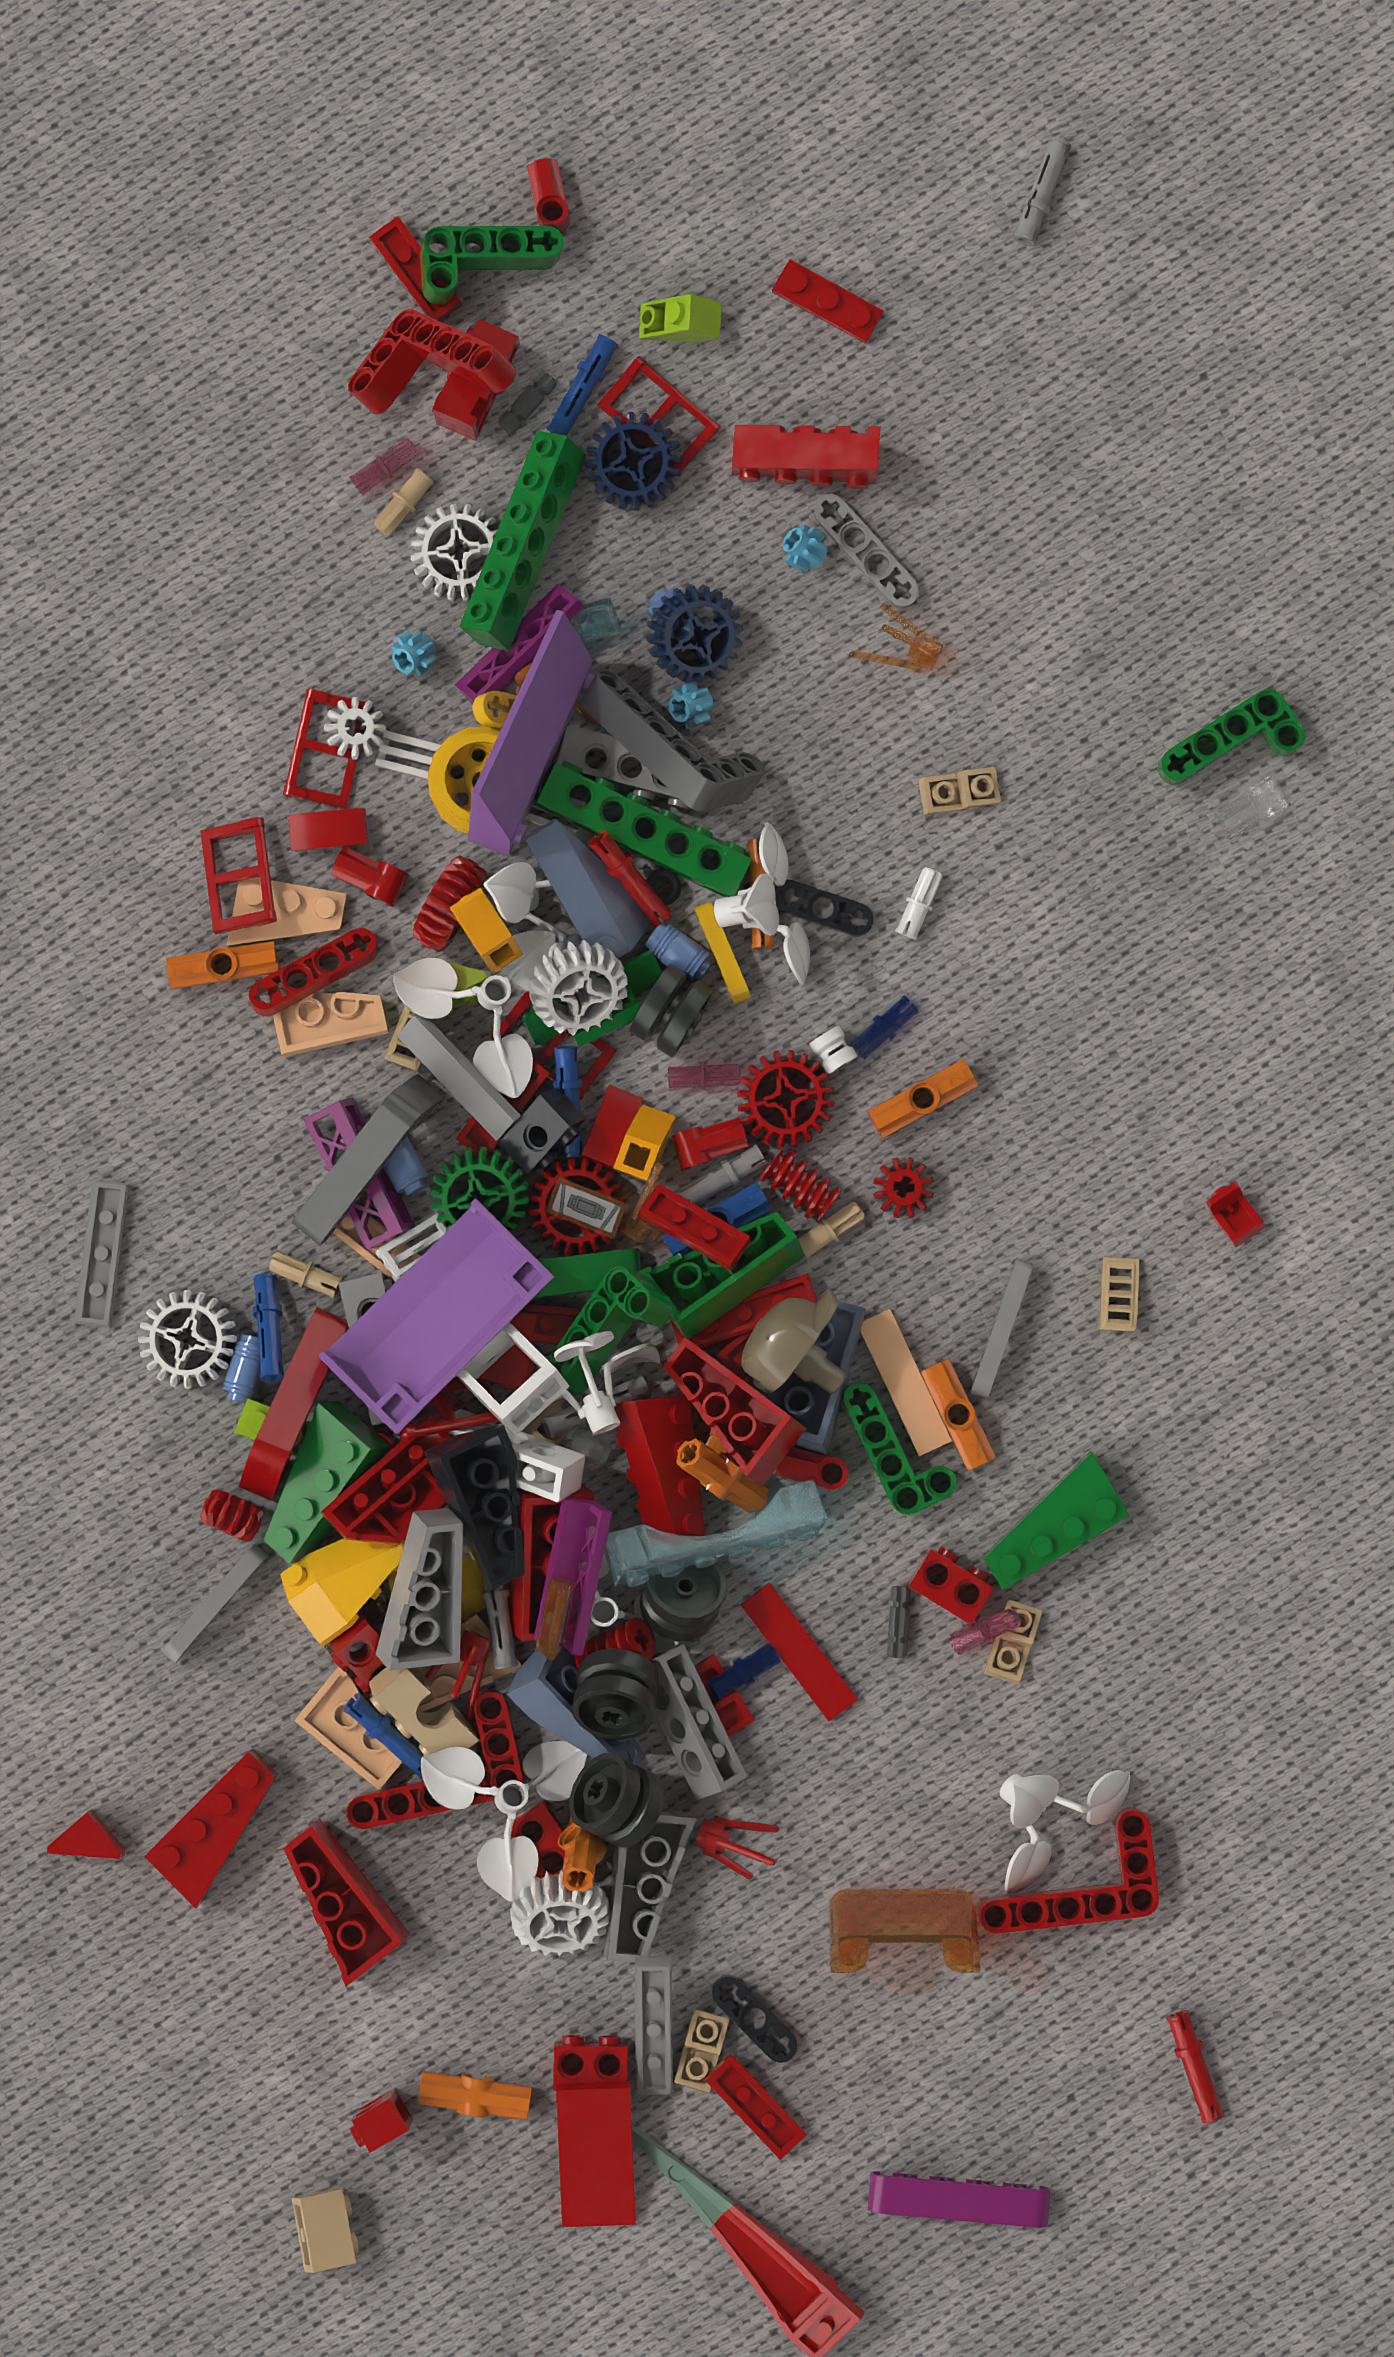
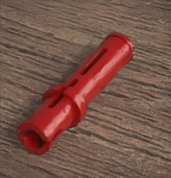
(620, 866)
(1190, 2052)

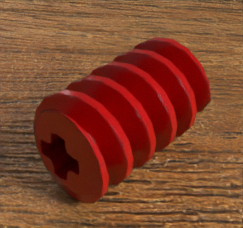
(800, 1184)
(630, 1636)

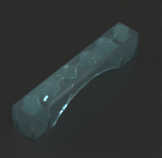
(646, 1552)

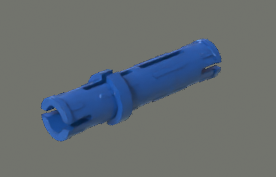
(602, 349)
(569, 1083)
(268, 1314)
(381, 1728)

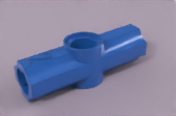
(738, 1210)

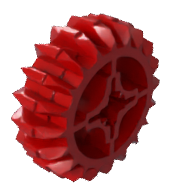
(436, 922)
(790, 1122)
(548, 1220)

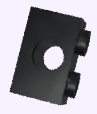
(526, 1140)

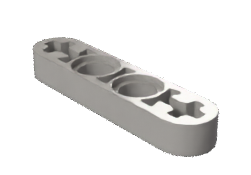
(871, 547)
(1001, 1329)
(214, 1603)

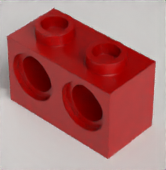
(946, 1593)
(363, 1661)
(551, 1832)
(590, 2054)
(381, 2121)

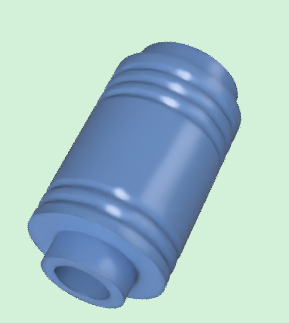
(678, 949)
(406, 1170)
(244, 1371)

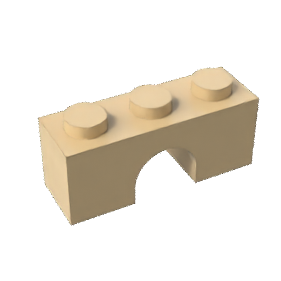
(400, 1695)

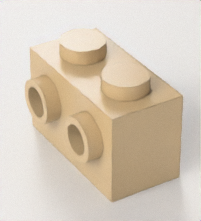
(325, 2230)

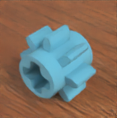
(804, 548)
(413, 653)
(691, 704)

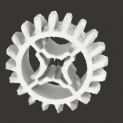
(443, 552)
(569, 978)
(192, 1322)
(559, 1919)

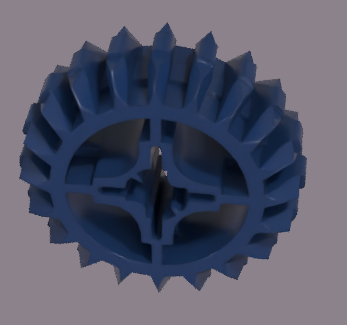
(650, 455)
(722, 624)

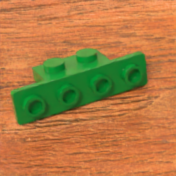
(641, 974)

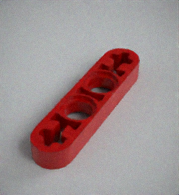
(311, 968)

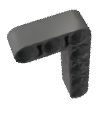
(666, 752)
(366, 1156)

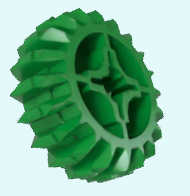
(493, 1191)

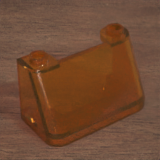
(903, 1917)

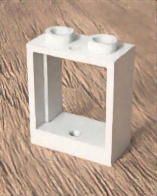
(518, 1408)

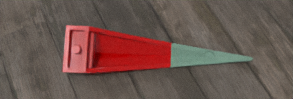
(791, 2286)

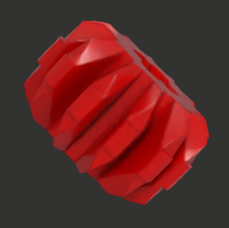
(896, 1177)
(231, 1515)

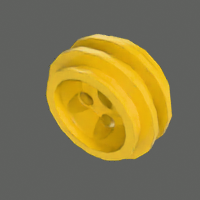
(455, 752)

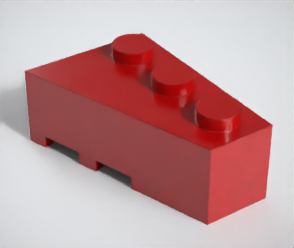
(463, 404)

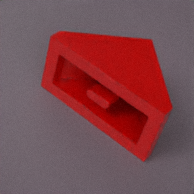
(87, 1838)

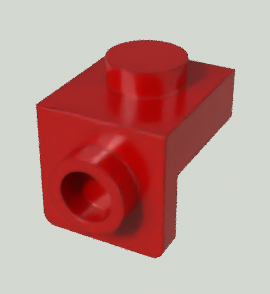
(1234, 1214)

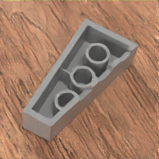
(425, 1601)
(642, 1884)

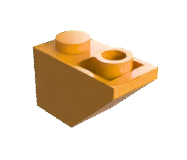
(486, 930)
(644, 1143)

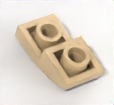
(959, 790)
(1012, 1648)
(701, 2050)

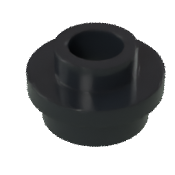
(673, 880)

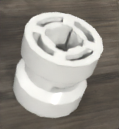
(827, 1044)

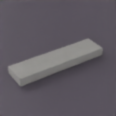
(459, 1076)
(101, 1253)
(653, 2026)

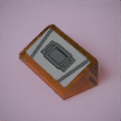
(586, 1207)
(555, 1617)

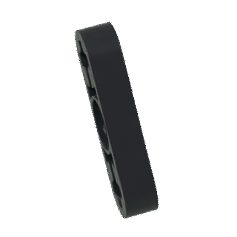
(852, 907)
(780, 2031)

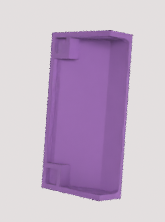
(529, 738)
(437, 1317)

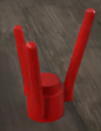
(472, 1650)
(714, 1837)

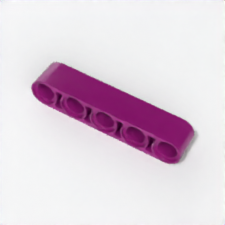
(959, 2201)

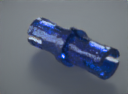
(884, 1027)
(743, 1671)

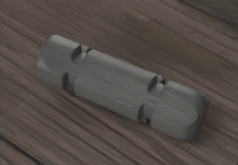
(527, 402)
(899, 1621)

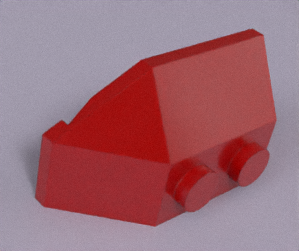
(385, 1496)

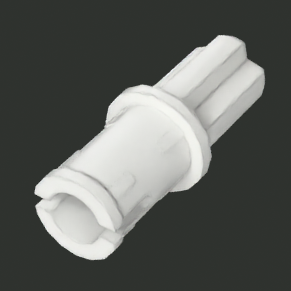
(919, 903)

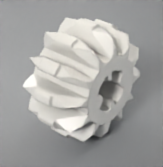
(350, 716)

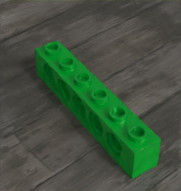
(523, 540)
(555, 799)

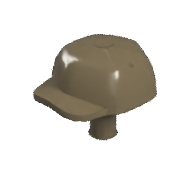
(786, 1345)

